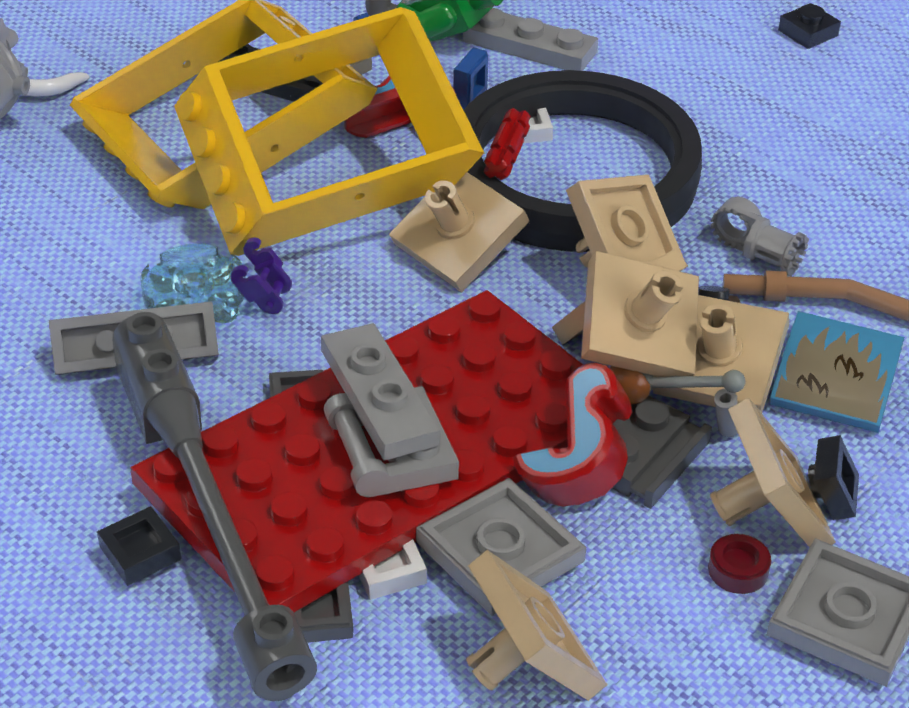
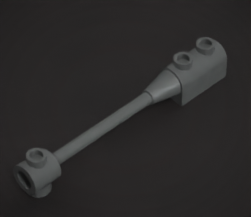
(169, 411)

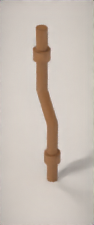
(778, 286)

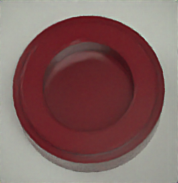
(739, 563)

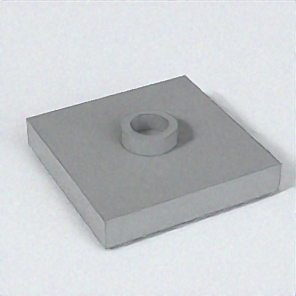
(508, 526)
(845, 612)

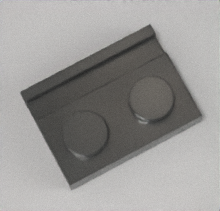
(658, 448)

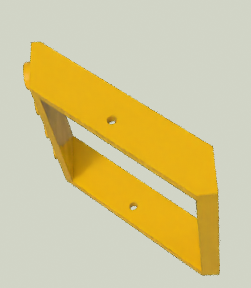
(111, 101)
(229, 165)

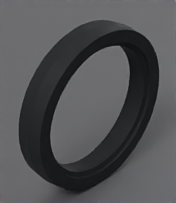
(596, 95)

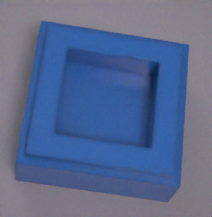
(471, 76)

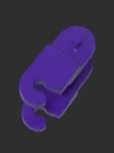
(270, 281)

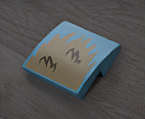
(837, 371)

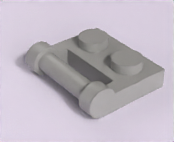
(402, 473)

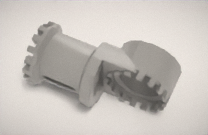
(760, 238)

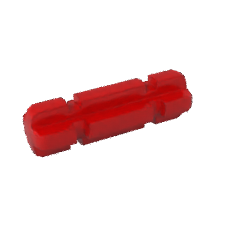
(507, 144)

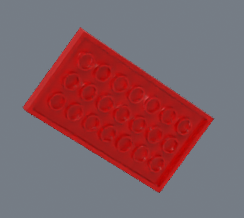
(290, 477)

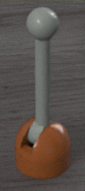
(639, 384)

